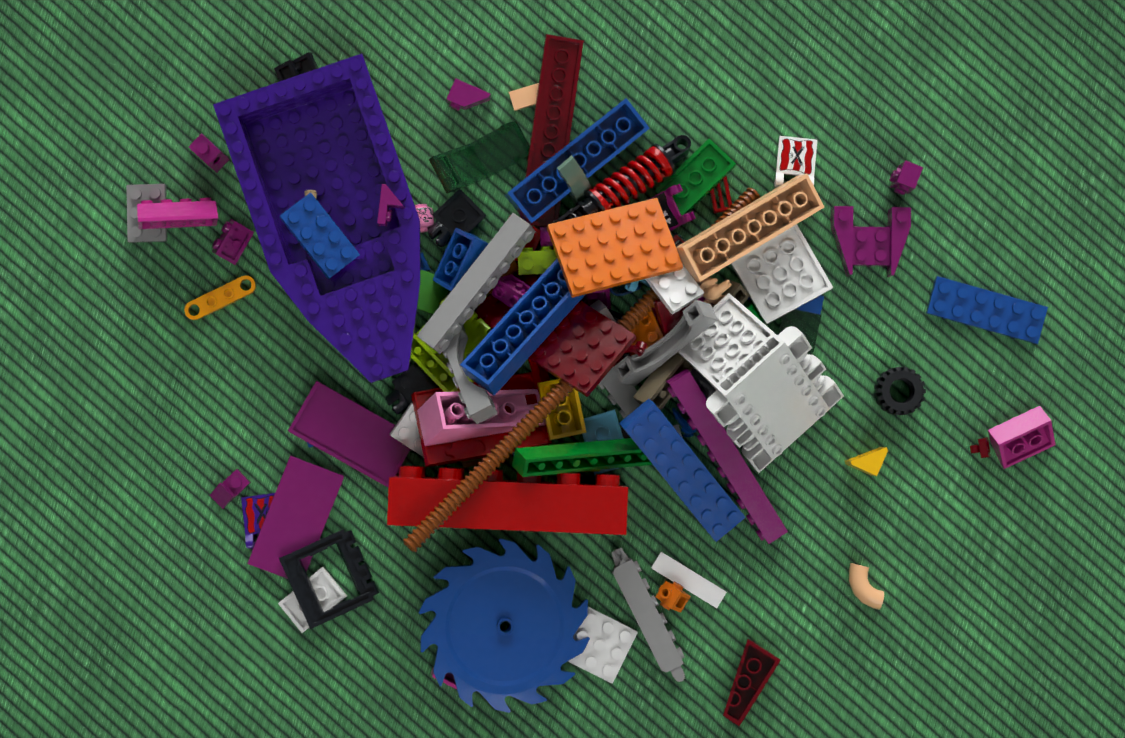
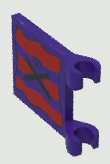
(254, 514)

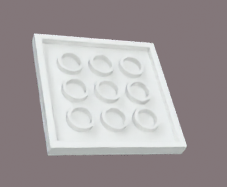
(782, 275)

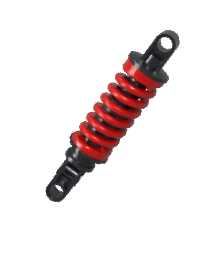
(657, 164)

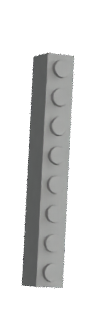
(476, 283)

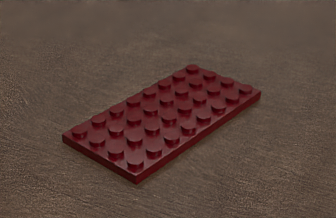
(578, 349)

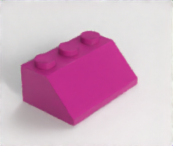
(1022, 437)

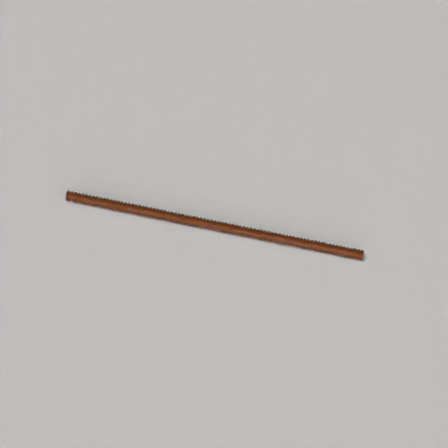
(534, 417)

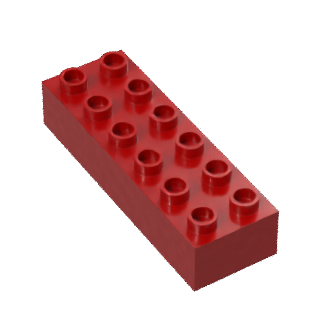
(511, 504)

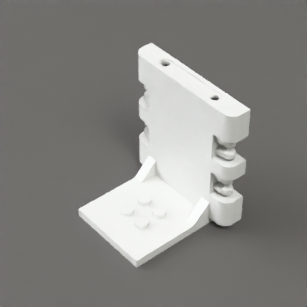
(762, 381)

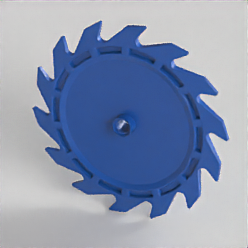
(470, 618)

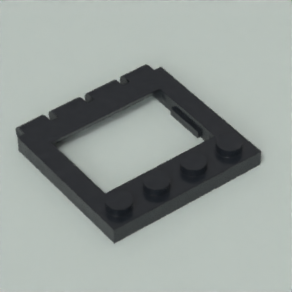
(304, 590)

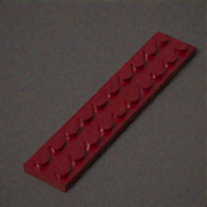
(554, 107)

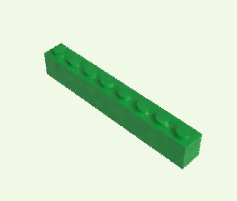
(578, 457)

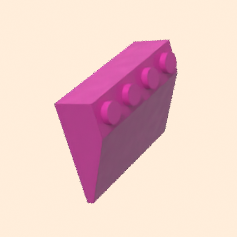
(177, 214)

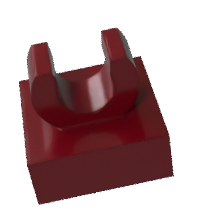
(983, 447)

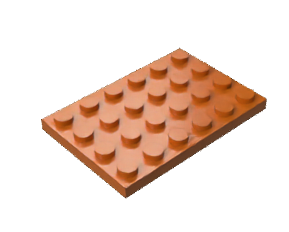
(614, 247)

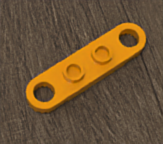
(220, 297)

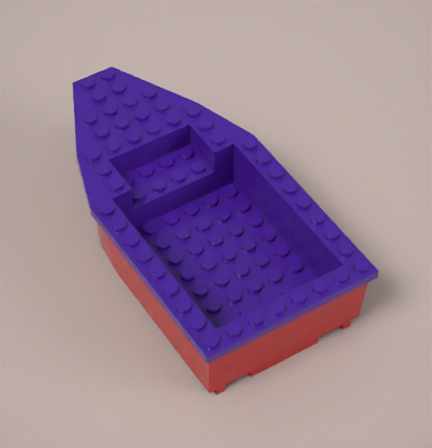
(332, 138)

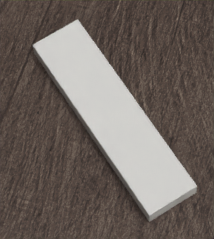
(688, 579)

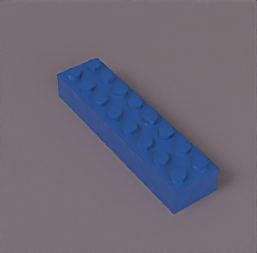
(590, 150)
(520, 331)
(682, 469)

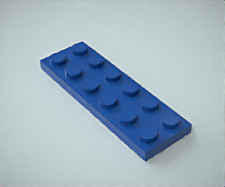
(986, 310)

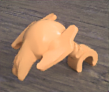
(713, 291)

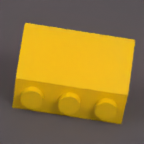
(567, 417)

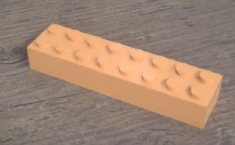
(749, 227)

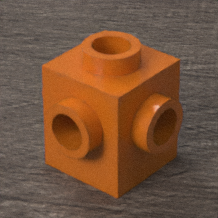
(672, 596)

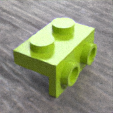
(535, 262)

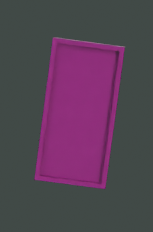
(349, 433)
(295, 514)

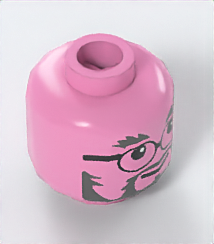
(425, 216)

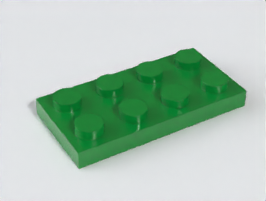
(698, 175)

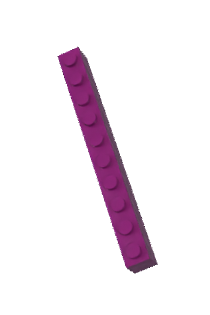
(726, 456)

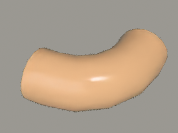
(862, 589)

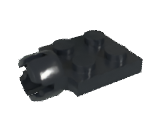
(458, 213)
(406, 384)

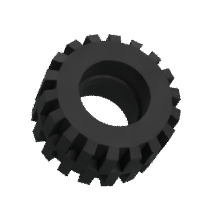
(883, 391)

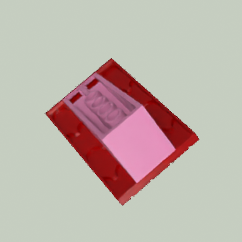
(452, 437)

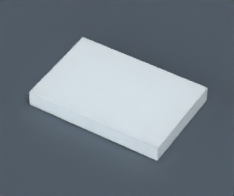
(327, 592)

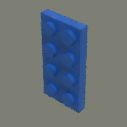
(319, 235)

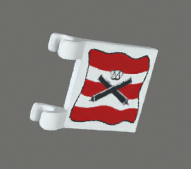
(795, 158)

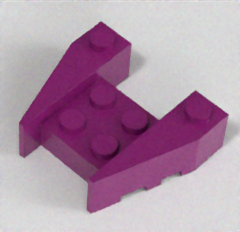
(870, 244)

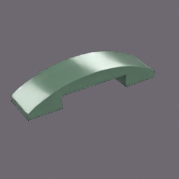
(575, 179)

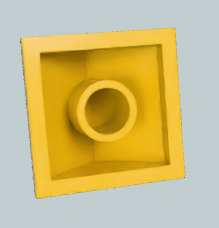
(869, 462)

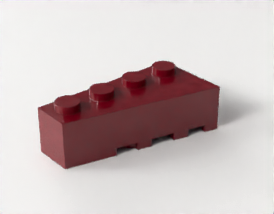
(751, 677)

